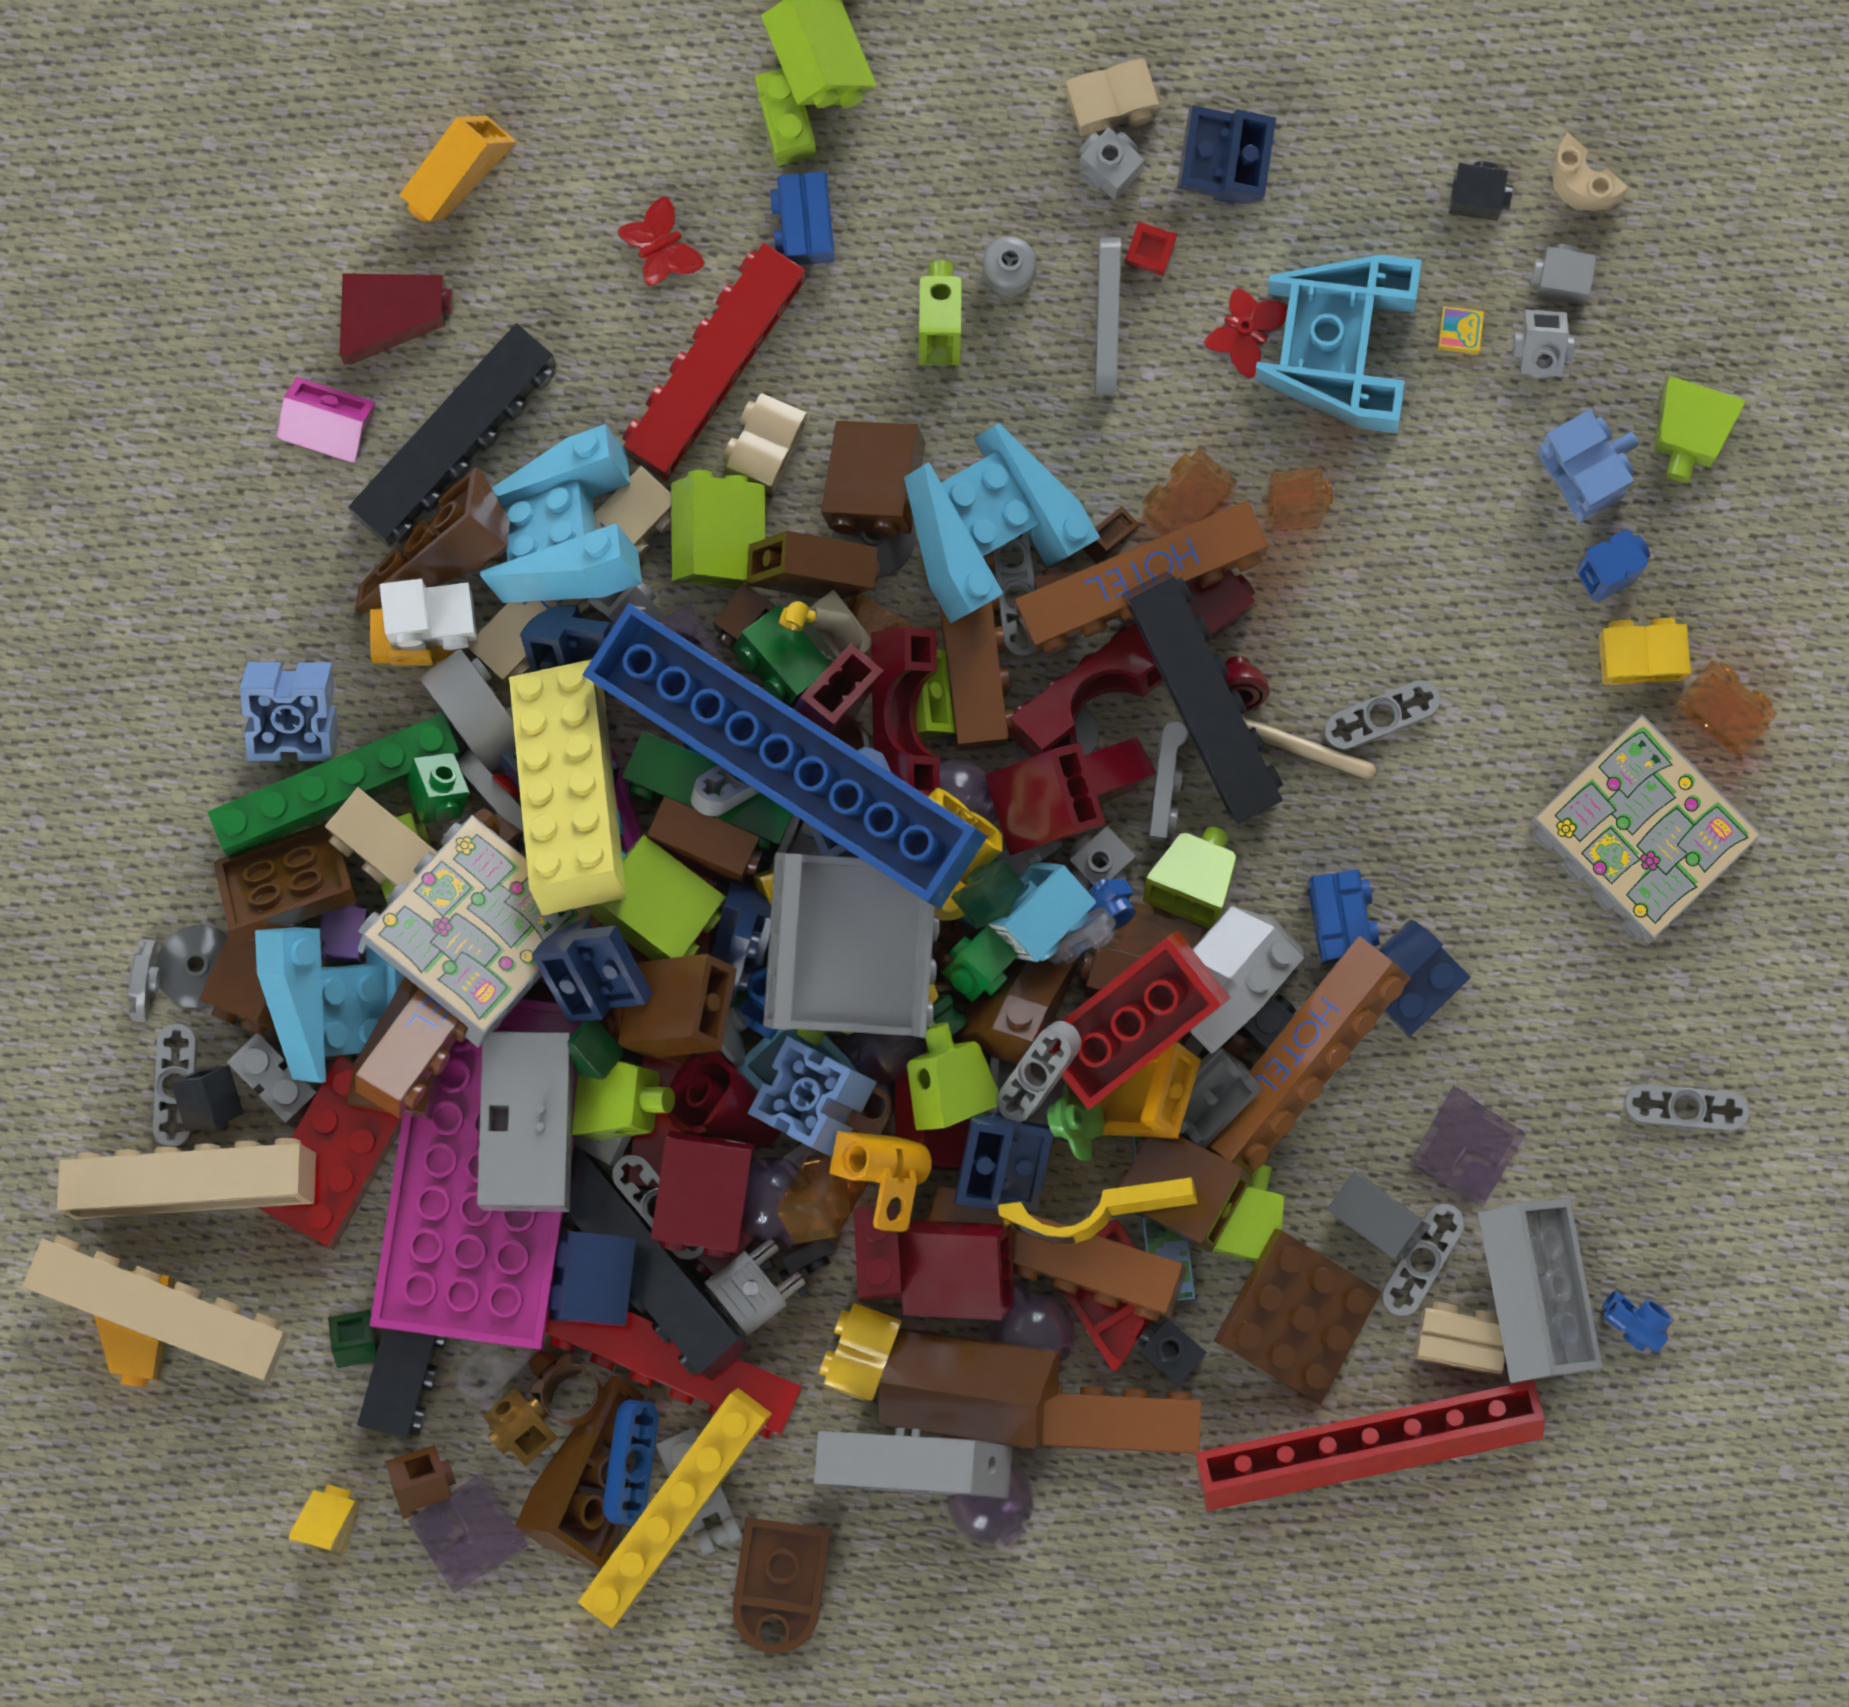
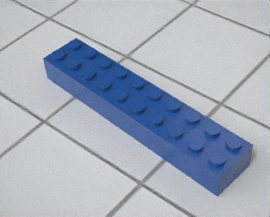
(785, 756)

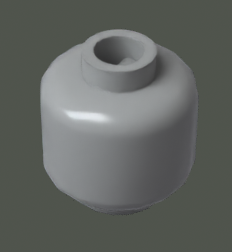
(1009, 279)

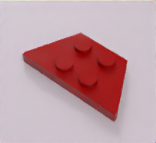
(1110, 1328)

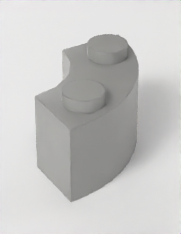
(472, 707)

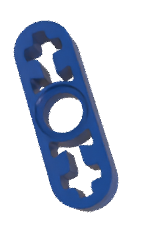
(621, 1447)

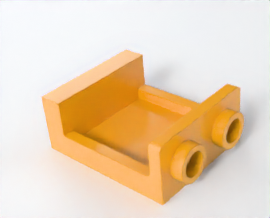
(1153, 1098)

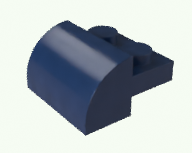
(1226, 154)
(562, 638)
(743, 933)
(590, 971)
(1432, 973)
(1003, 1162)
(592, 1279)

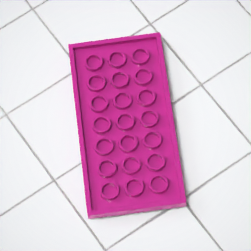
(442, 1256)

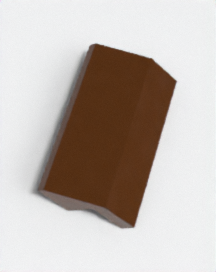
(967, 1388)

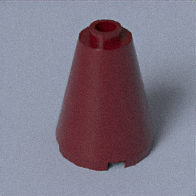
(716, 1100)

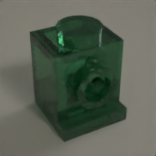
(989, 892)

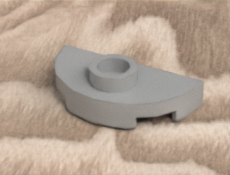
(143, 979)

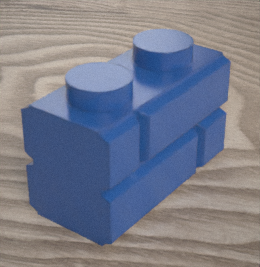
(805, 218)
(1613, 564)
(1340, 913)

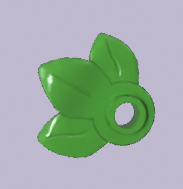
(1076, 1123)

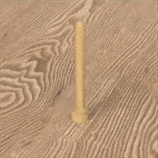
(1312, 750)

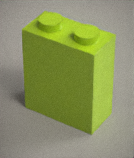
(819, 52)
(713, 528)
(662, 905)

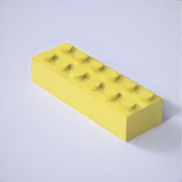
(566, 789)

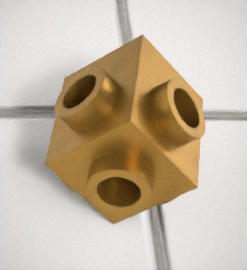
(519, 1426)

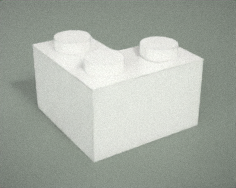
(428, 616)

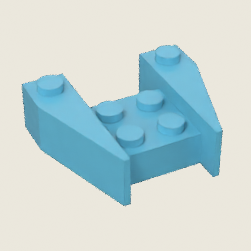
(1330, 336)
(986, 509)
(553, 529)
(319, 1008)

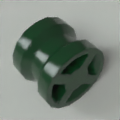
(944, 1012)

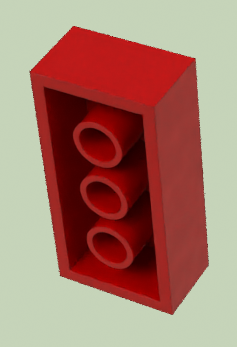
(1139, 1017)
(348, 1151)

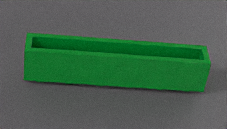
(327, 786)

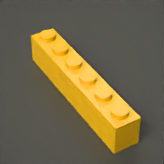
(674, 1508)

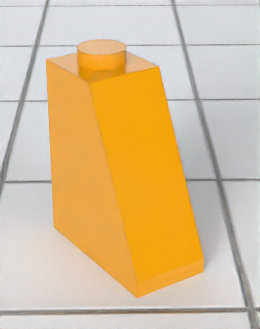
(455, 166)
(130, 1352)

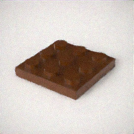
(283, 883)
(1297, 1316)

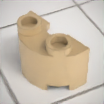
(1579, 184)

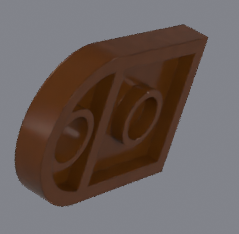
(780, 1579)

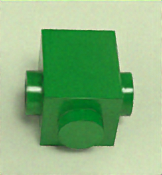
(437, 788)
(979, 963)

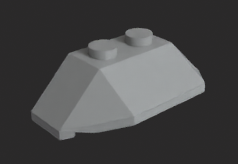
(1250, 961)

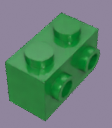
(780, 657)

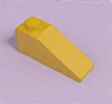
(326, 1519)

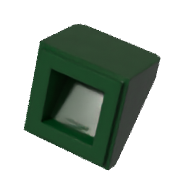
(594, 1050)
(352, 1339)

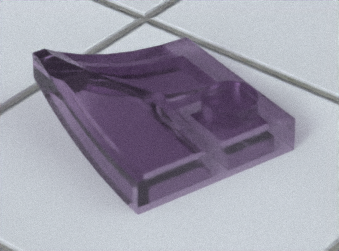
(1467, 1147)
(467, 1533)

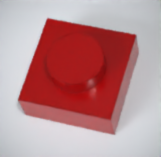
(1150, 248)

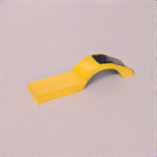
(1113, 1202)

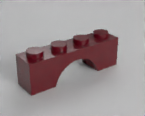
(908, 662)
(1116, 667)

